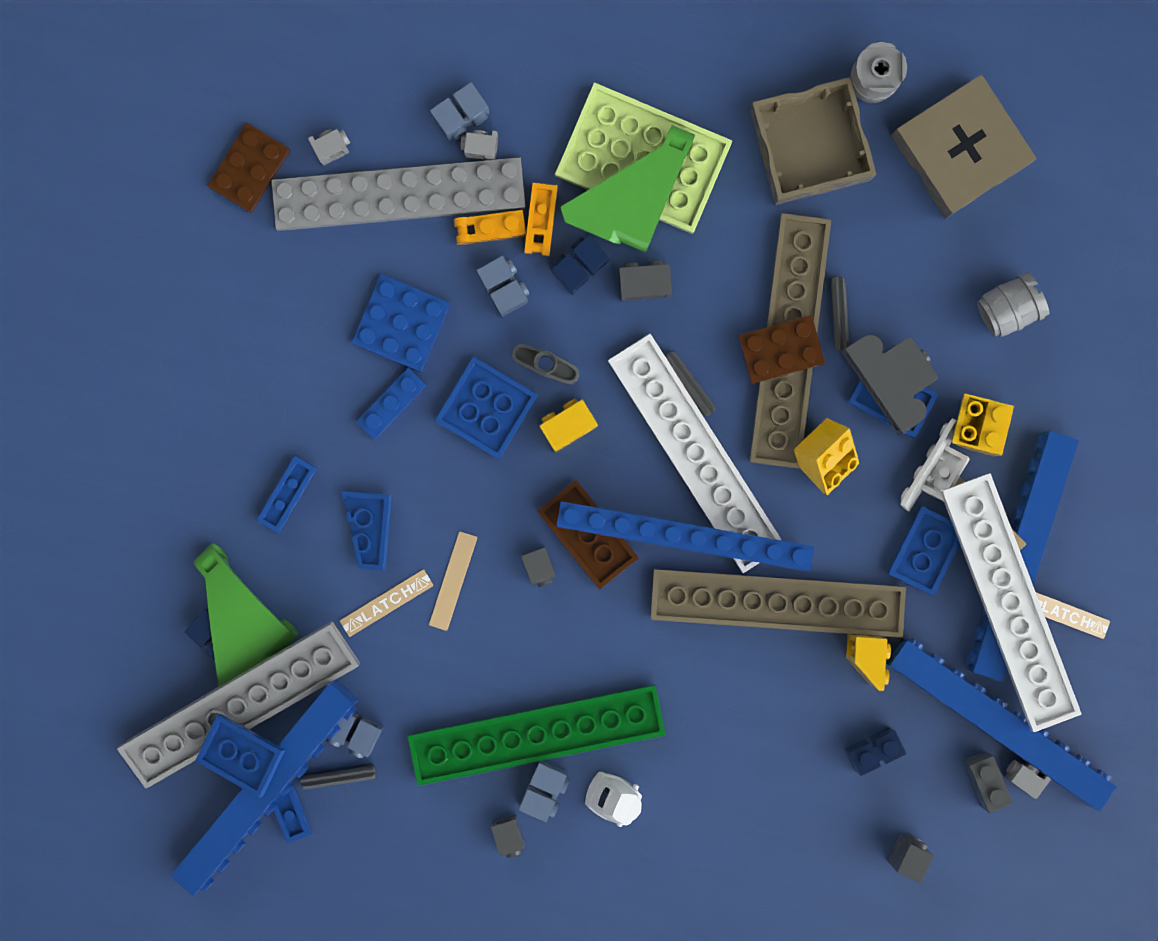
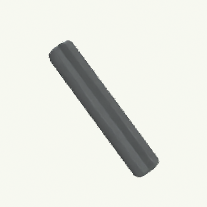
(840, 314)
(690, 384)
(338, 777)

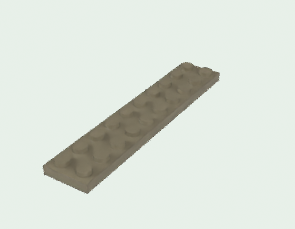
(793, 295)
(778, 603)

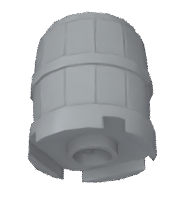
(867, 83)
(1012, 306)

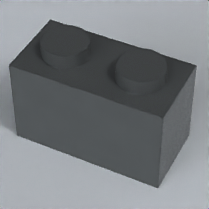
(645, 281)
(987, 782)
(910, 857)

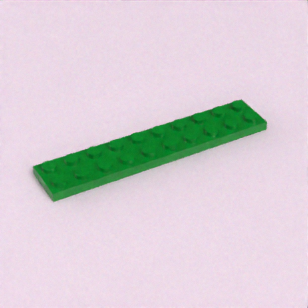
(536, 735)

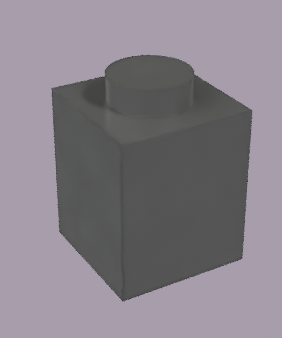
(539, 567)
(508, 836)

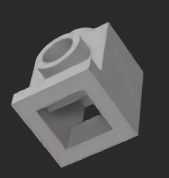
(330, 145)
(480, 145)
(1026, 778)

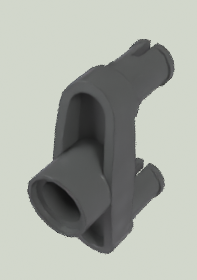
(560, 371)

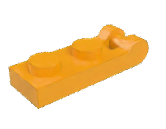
(541, 218)
(490, 227)

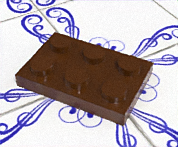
(249, 168)
(781, 349)

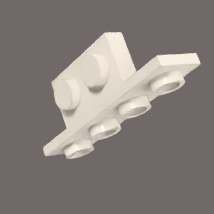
(939, 471)

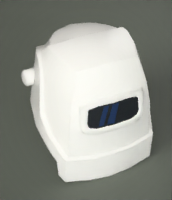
(613, 799)

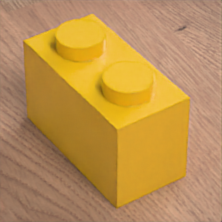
(568, 425)

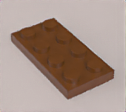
(597, 554)

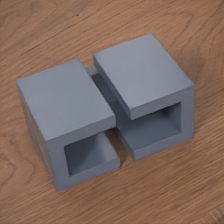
(470, 104)
(498, 274)
(363, 738)
(539, 803)

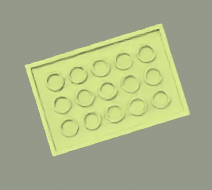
(622, 130)

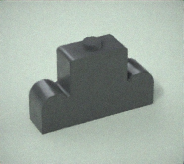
(893, 378)

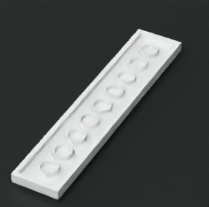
(690, 442)
(1010, 602)

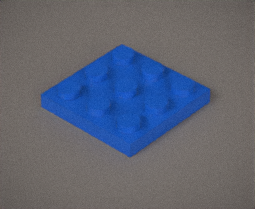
(401, 323)
(486, 408)

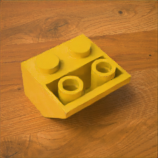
(982, 425)
(827, 455)
(869, 658)

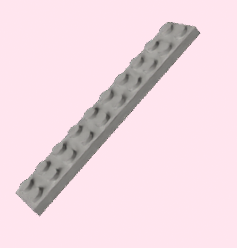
(398, 194)
(244, 699)

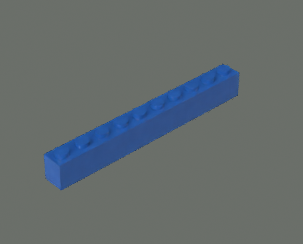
(1033, 524)
(685, 536)
(1000, 724)
(246, 809)

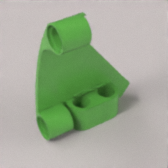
(633, 199)
(240, 624)

